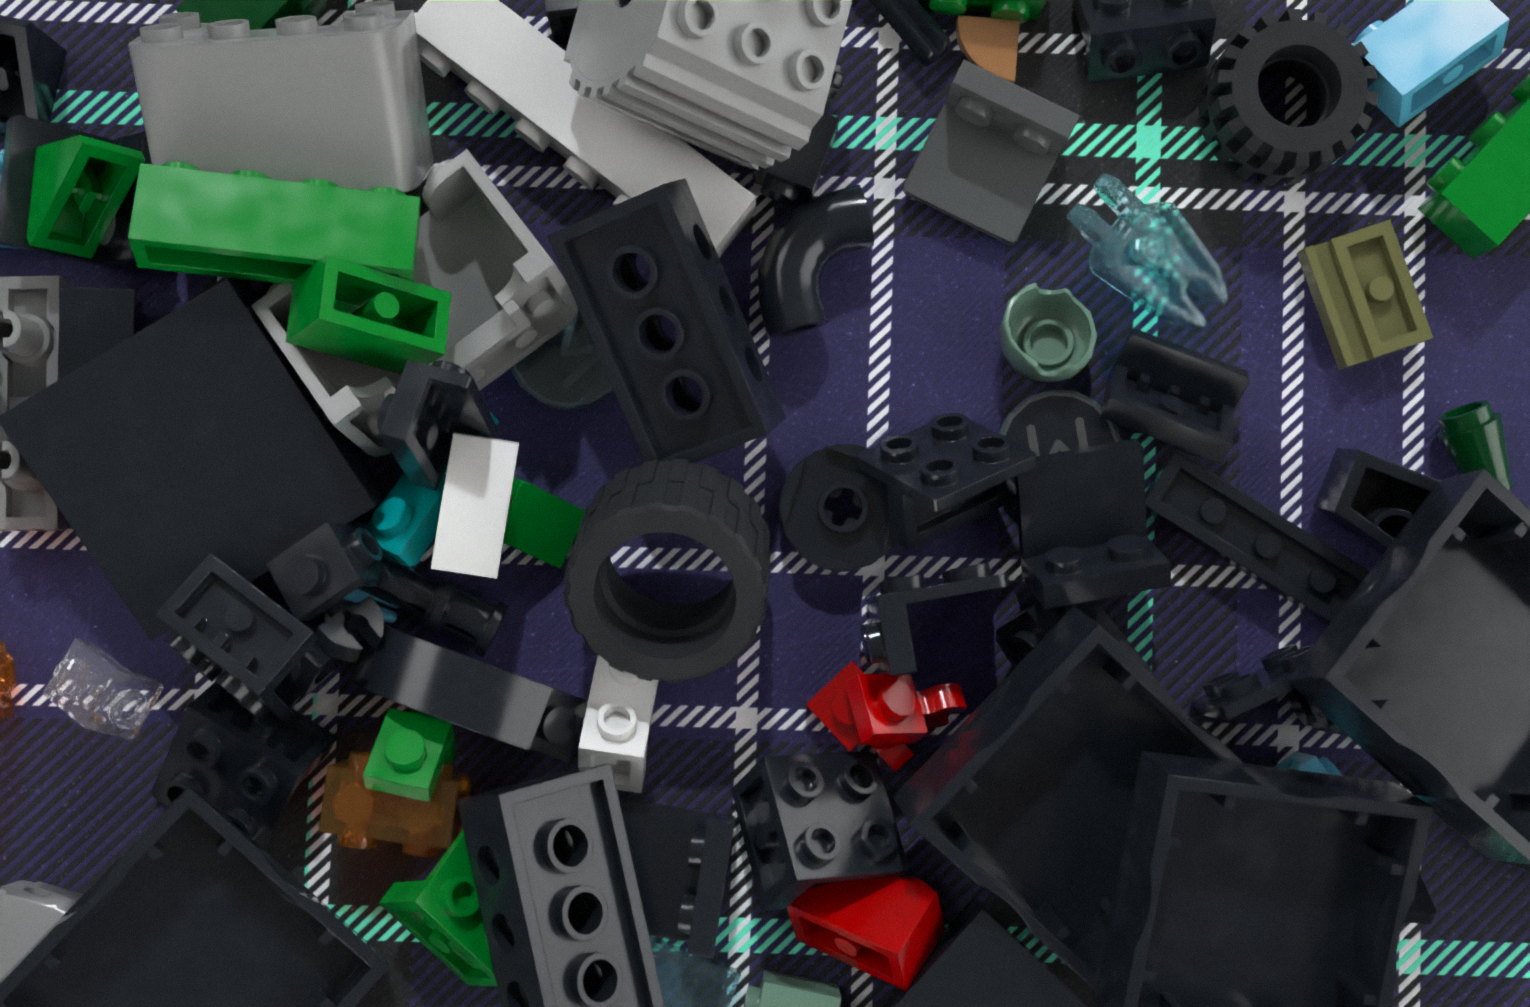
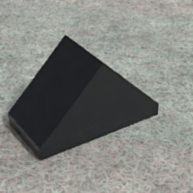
(28, 71)

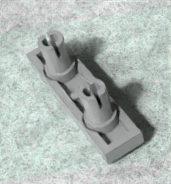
(26, 367)

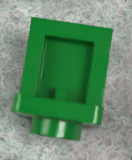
(409, 754)

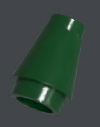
(1475, 440)

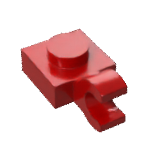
(892, 710)
(834, 711)

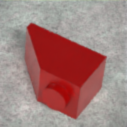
(872, 924)

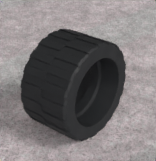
(657, 637)

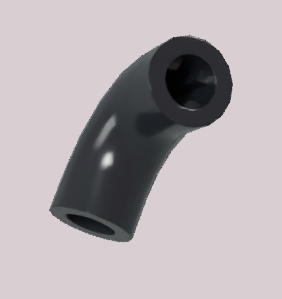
(799, 252)

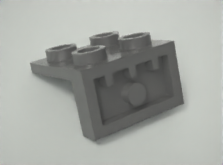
(989, 153)

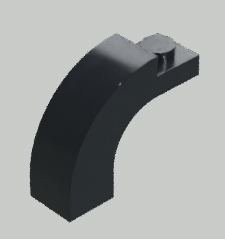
(470, 693)

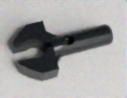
(363, 615)

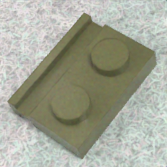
(1364, 295)

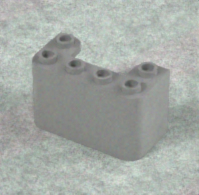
(288, 97)

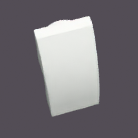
(475, 505)

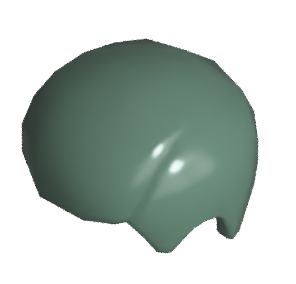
(1047, 334)

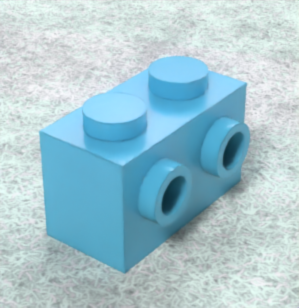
(1430, 51)

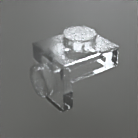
(101, 691)

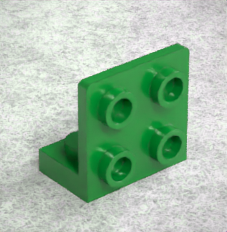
(446, 915)

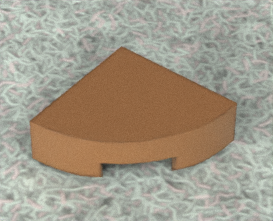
(989, 43)

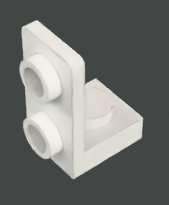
(618, 725)

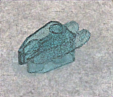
(1150, 254)

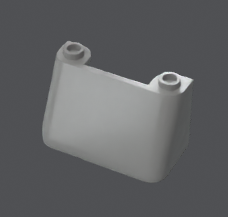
(501, 303)

